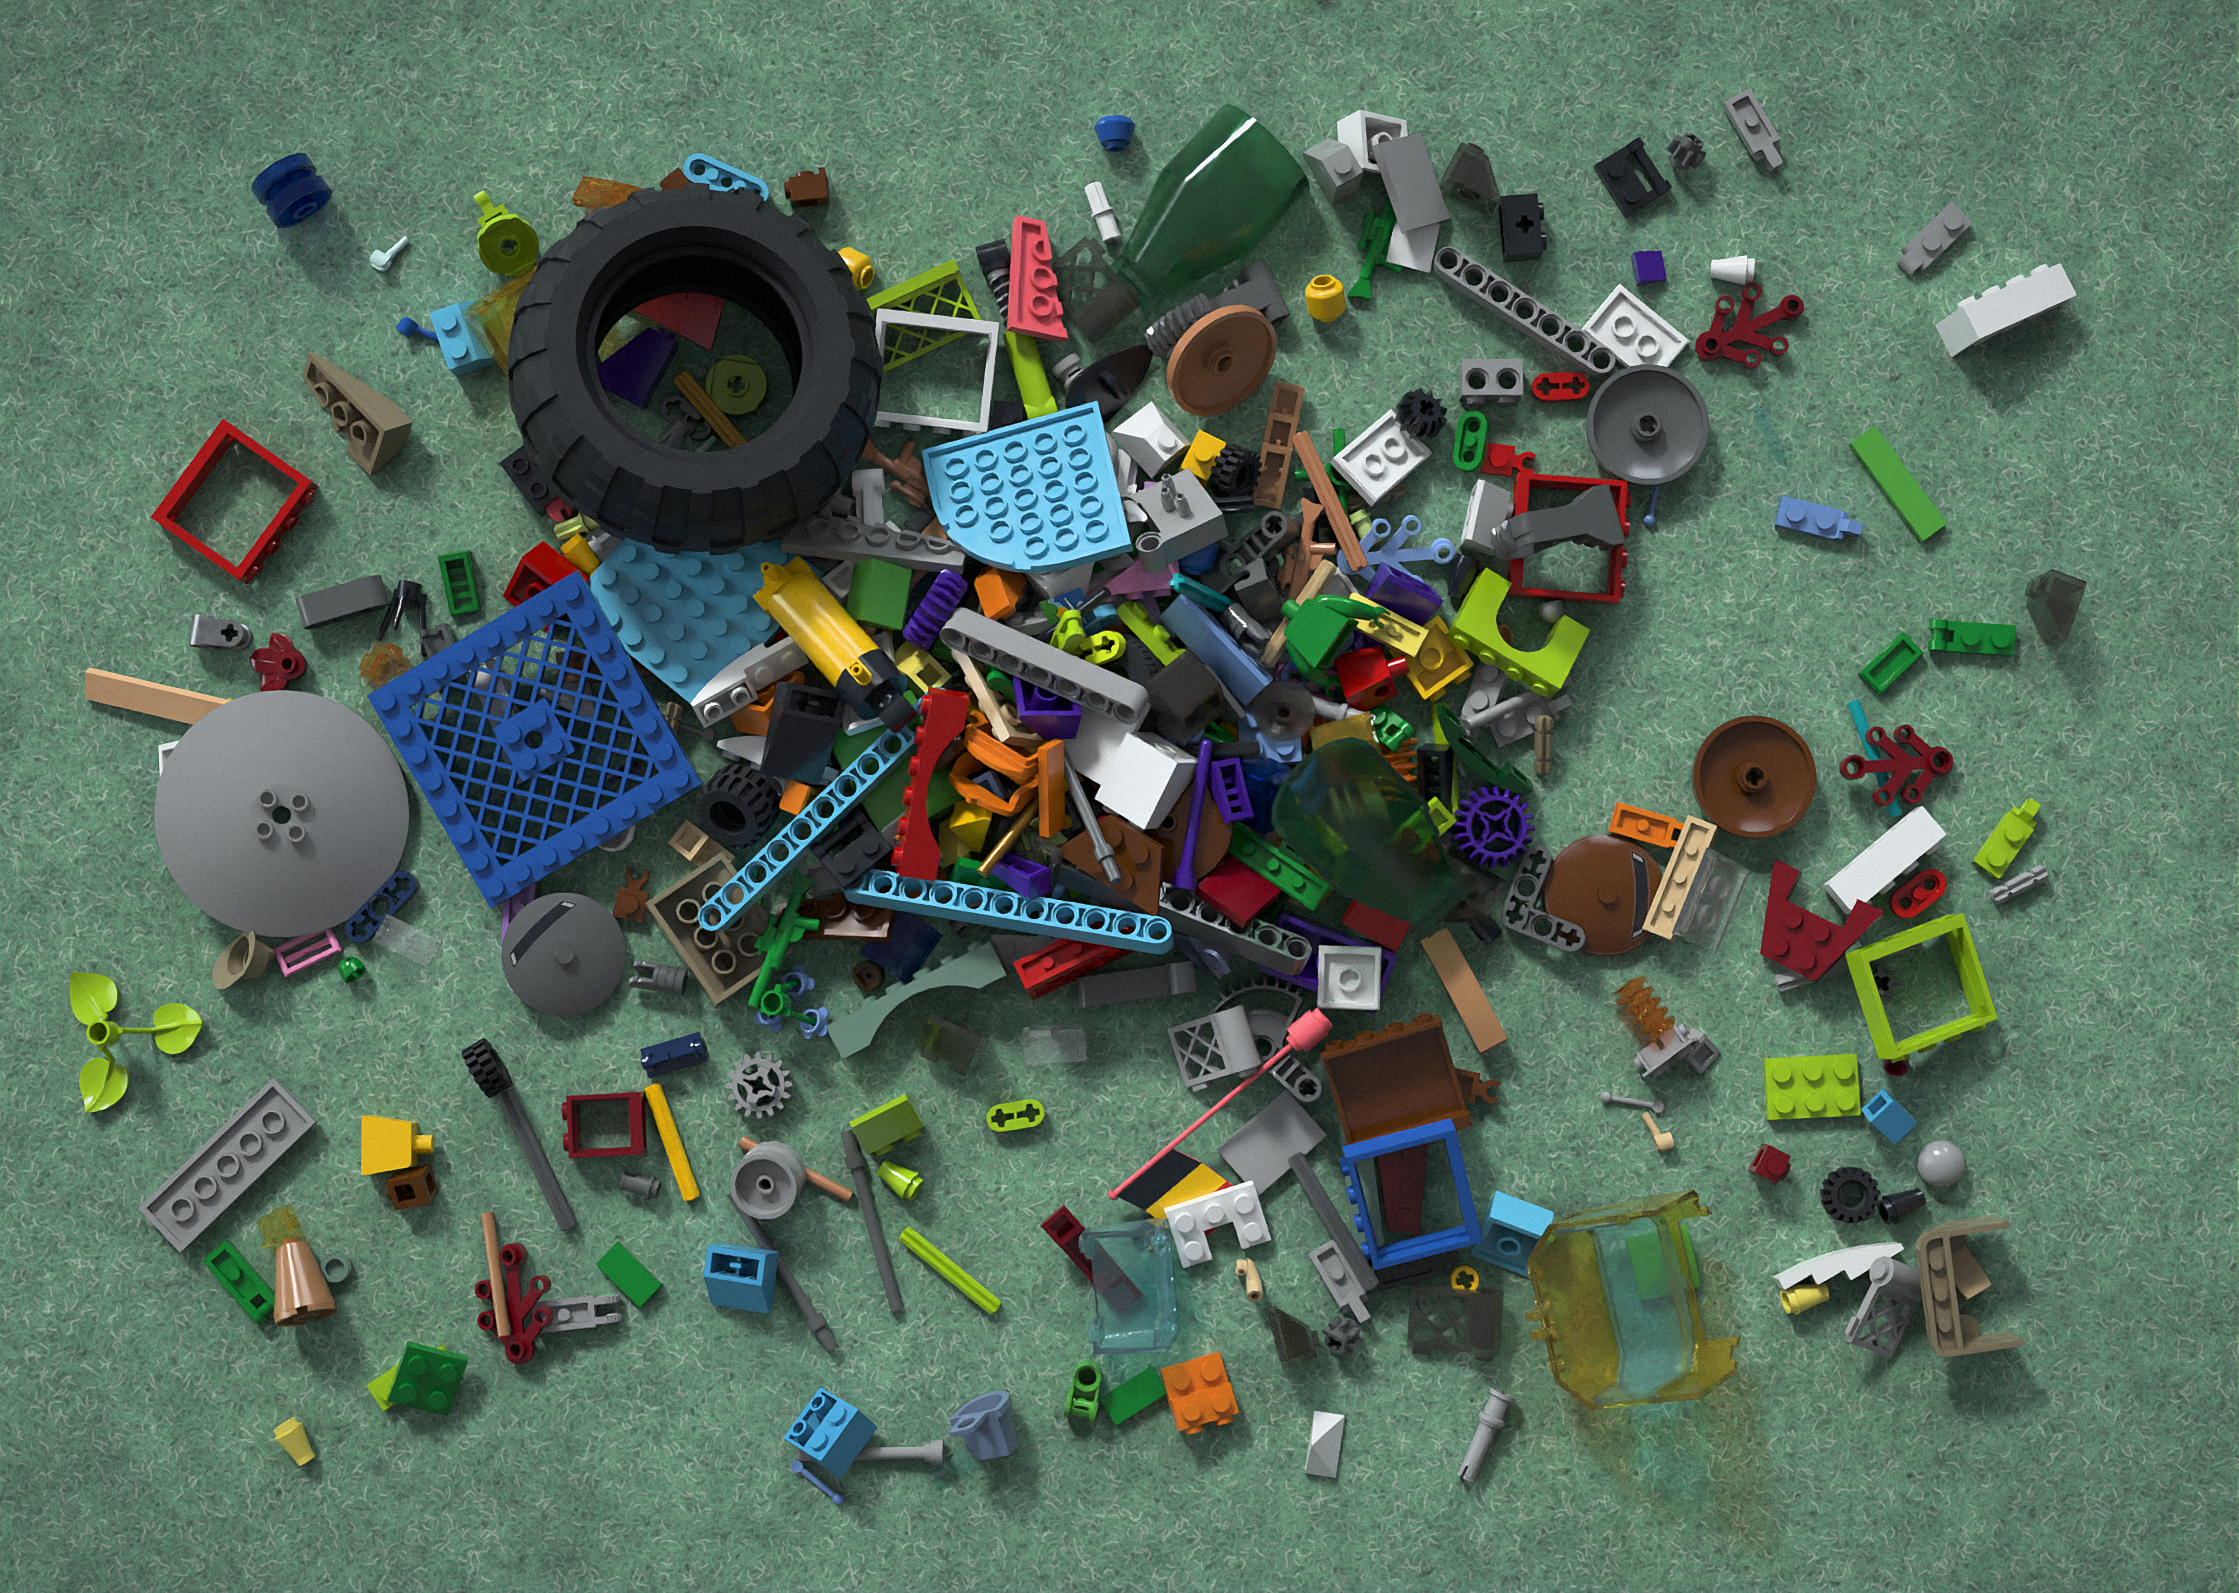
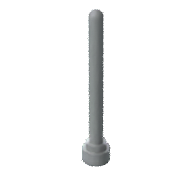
(931, 1452)

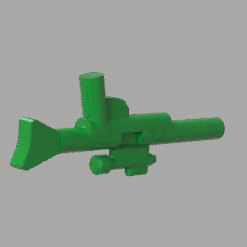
(1379, 233)
(776, 941)

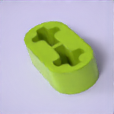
(1014, 1107)

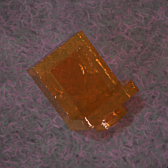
(375, 662)

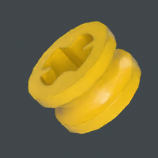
(1469, 1271)

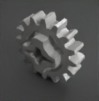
(754, 1098)

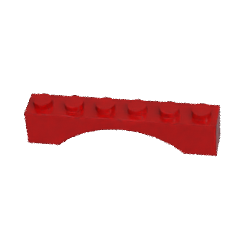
(942, 721)

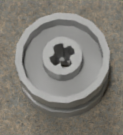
(768, 1180)

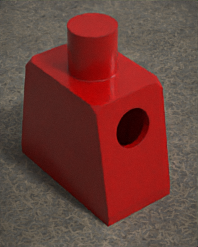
(1369, 676)

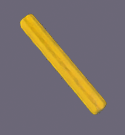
(672, 1142)

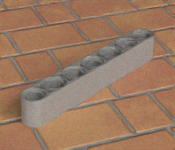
(1539, 313)
(1044, 666)

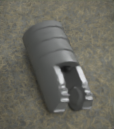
(1245, 629)
(665, 978)

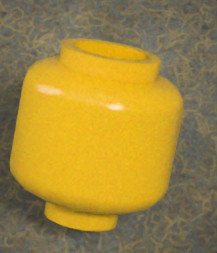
(860, 266)
(1325, 298)

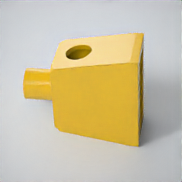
(1202, 456)
(391, 1144)

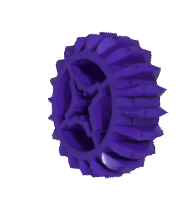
(935, 609)
(1503, 834)

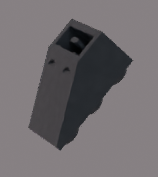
(801, 732)

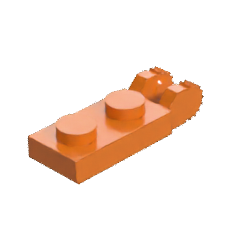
(1644, 825)

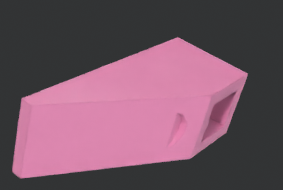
(1135, 581)

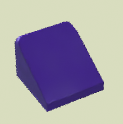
(1648, 267)

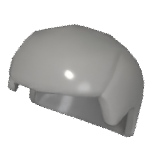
(1941, 1163)

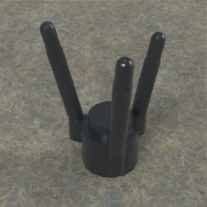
(405, 596)

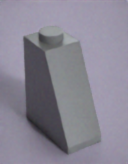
(1334, 169)

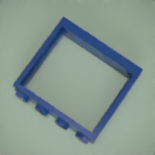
(1423, 1245)

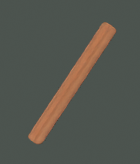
(1329, 498)

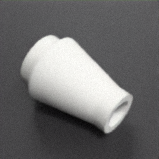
(1735, 269)

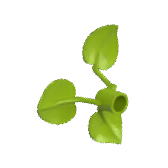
(91, 999)

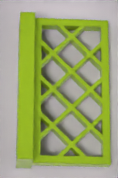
(911, 290)

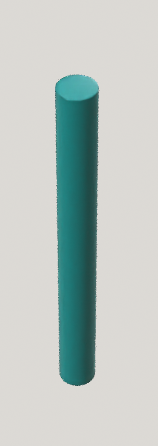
(1872, 752)

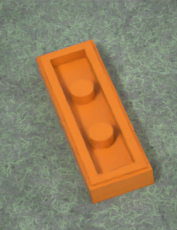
(1051, 788)

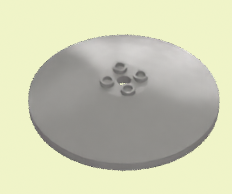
(295, 754)

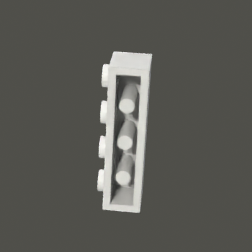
(1886, 859)

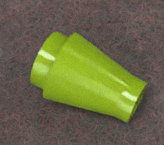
(902, 1180)

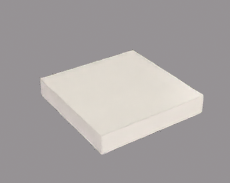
(1349, 977)

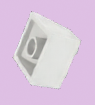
(1486, 509)

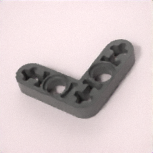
(1531, 915)

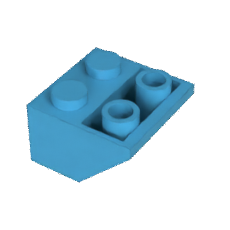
(741, 1276)
(830, 1432)

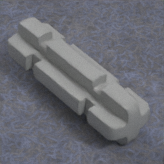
(2019, 884)

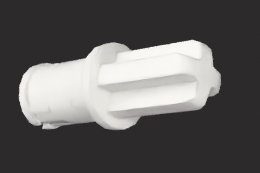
(1102, 212)

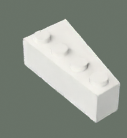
(2005, 307)

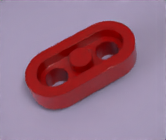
(1916, 893)

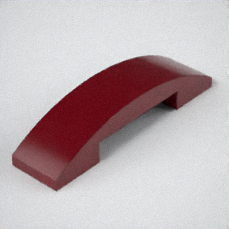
(1065, 1231)

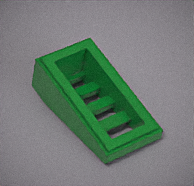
(456, 556)

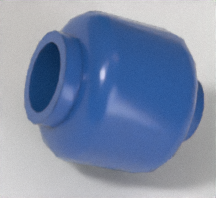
(1199, 561)

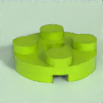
(508, 227)
(751, 376)

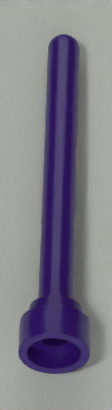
(1185, 874)

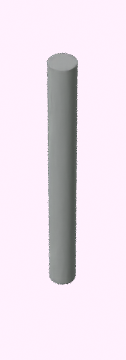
(1505, 707)

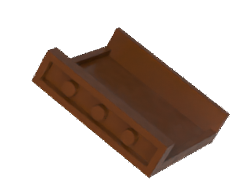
(1394, 1079)

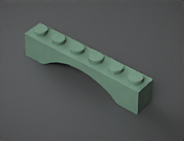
(861, 1028)

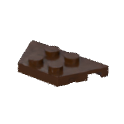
(1136, 858)

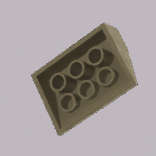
(717, 960)

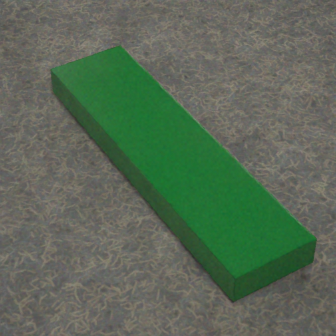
(1279, 868)

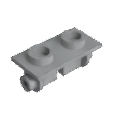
(1676, 1045)

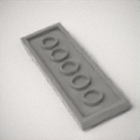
(227, 1165)

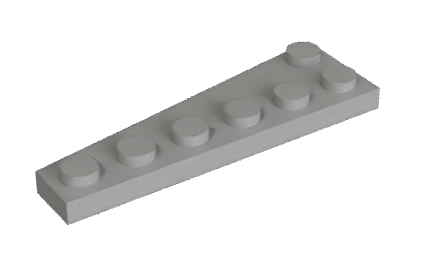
(853, 541)

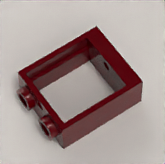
(637, 1122)

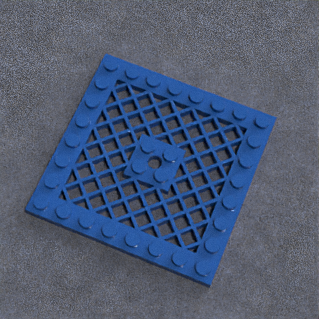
(394, 707)

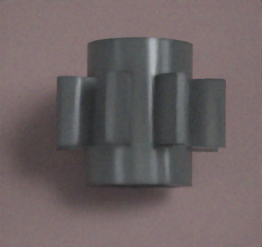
(1686, 151)
(1887, 982)
(1342, 1336)

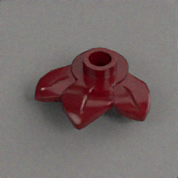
(274, 663)

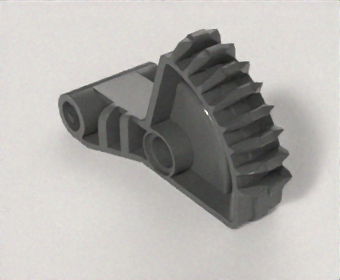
(1251, 288)
(1586, 521)
(1263, 541)
(1272, 1027)

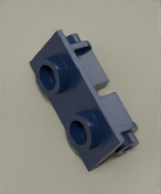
(673, 1055)

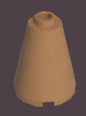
(300, 1286)

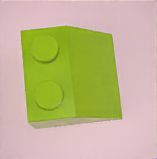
(887, 1124)

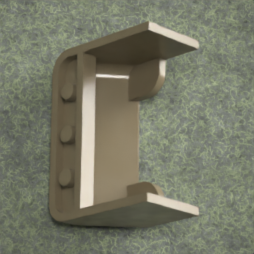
(1947, 1329)

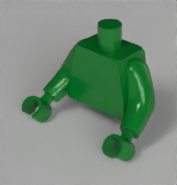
(1320, 631)

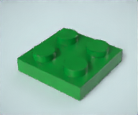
(427, 1378)

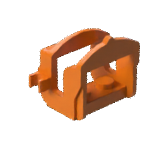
(1006, 758)

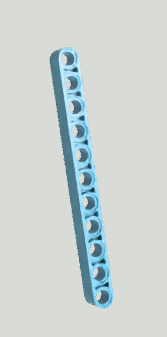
(819, 825)
(1018, 918)

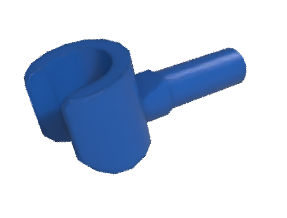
(408, 326)

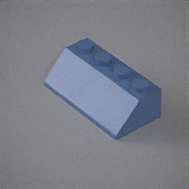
(1216, 647)

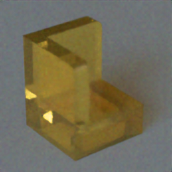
(279, 1226)

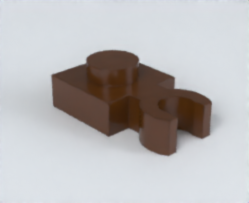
(631, 900)
(1471, 1086)

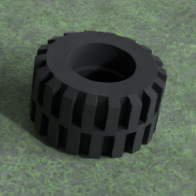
(737, 806)

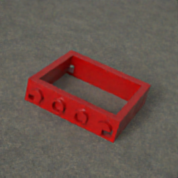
(197, 472)
(1617, 556)

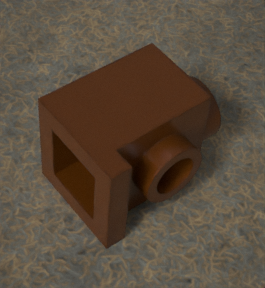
(808, 189)
(423, 1188)

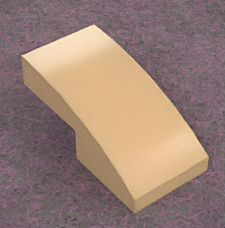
(697, 845)

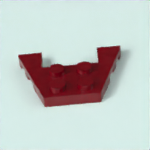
(1803, 938)

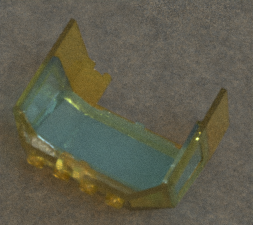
(1625, 1305)

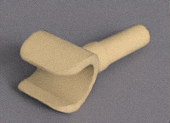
(1661, 1141)

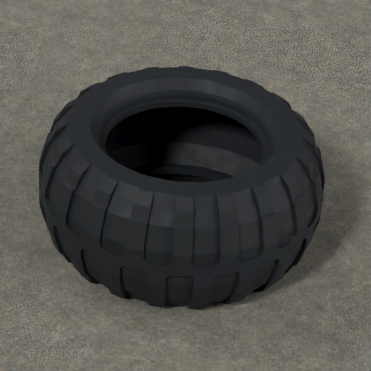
(717, 248)

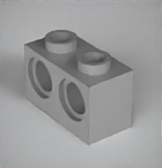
(1489, 372)

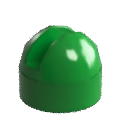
(351, 969)

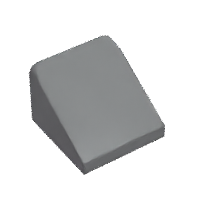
(1704, 1052)

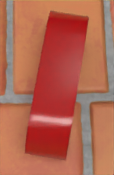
(1560, 379)

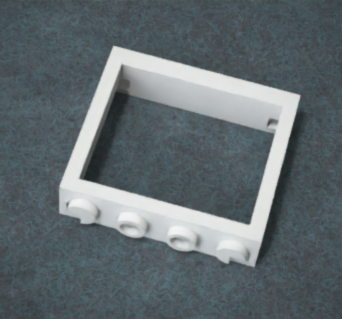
(947, 323)

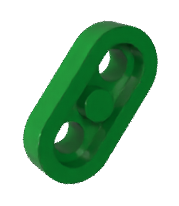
(1469, 442)

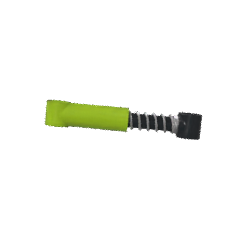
(1021, 348)

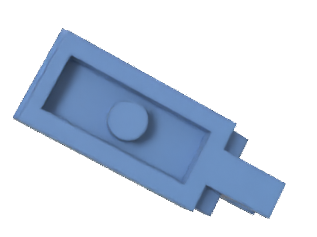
(1815, 519)

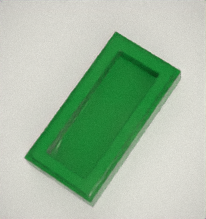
(1890, 663)
(629, 1274)
(1133, 1395)

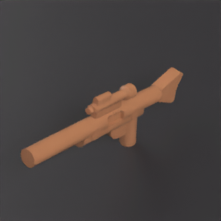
(906, 469)
(1308, 554)

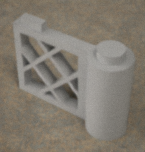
(1231, 1040)
(1895, 1282)

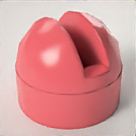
(558, 509)

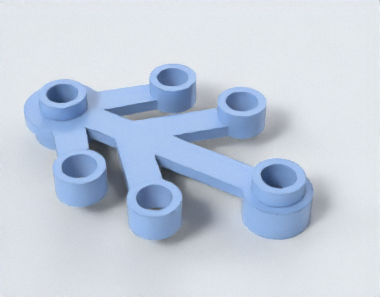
(1392, 554)

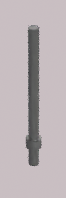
(1103, 851)
(855, 1162)
(815, 1320)

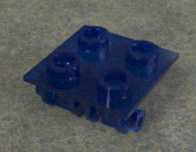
(908, 948)

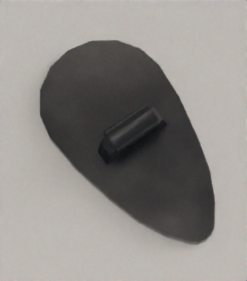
(1110, 380)

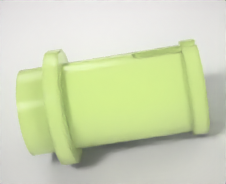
(1362, 523)

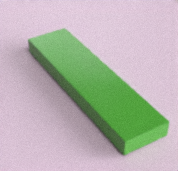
(1897, 484)

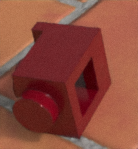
(1770, 1164)

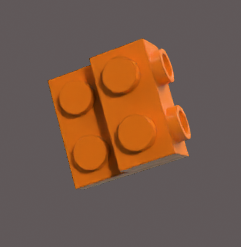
(1199, 1393)

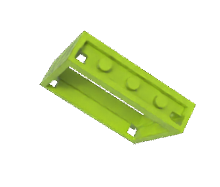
(1969, 972)

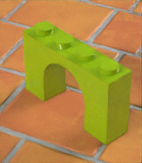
(1477, 631)

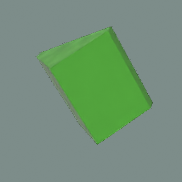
(879, 594)

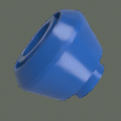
(1115, 132)

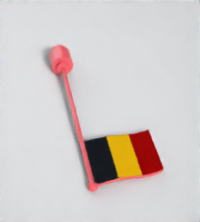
(1177, 1177)

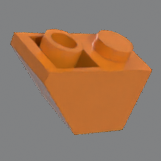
(999, 591)

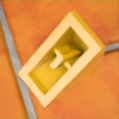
(970, 824)

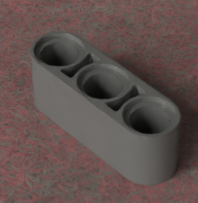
(342, 602)

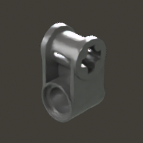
(214, 633)

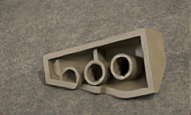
(366, 417)

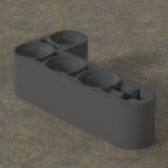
(1136, 984)

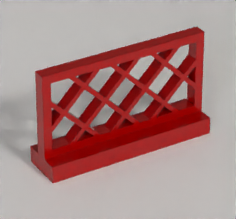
(1065, 960)

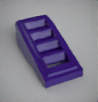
(1236, 779)
(1024, 875)

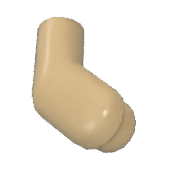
(1253, 1282)

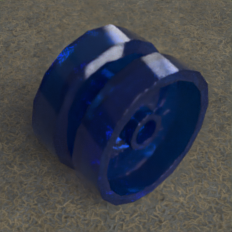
(291, 190)

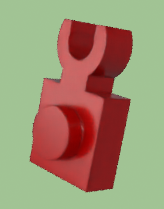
(1501, 460)

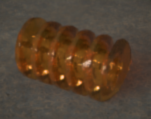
(1644, 1008)

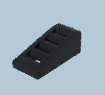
(1445, 776)

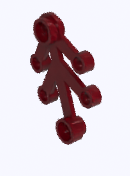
(1745, 330)
(1901, 764)
(516, 1307)

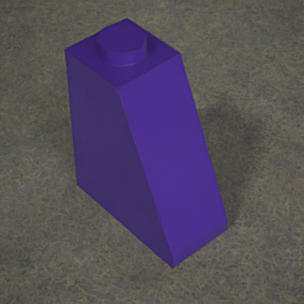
(639, 366)

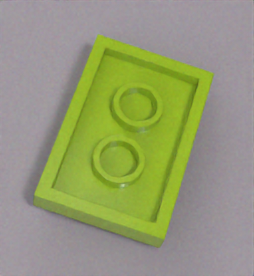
(1811, 1086)

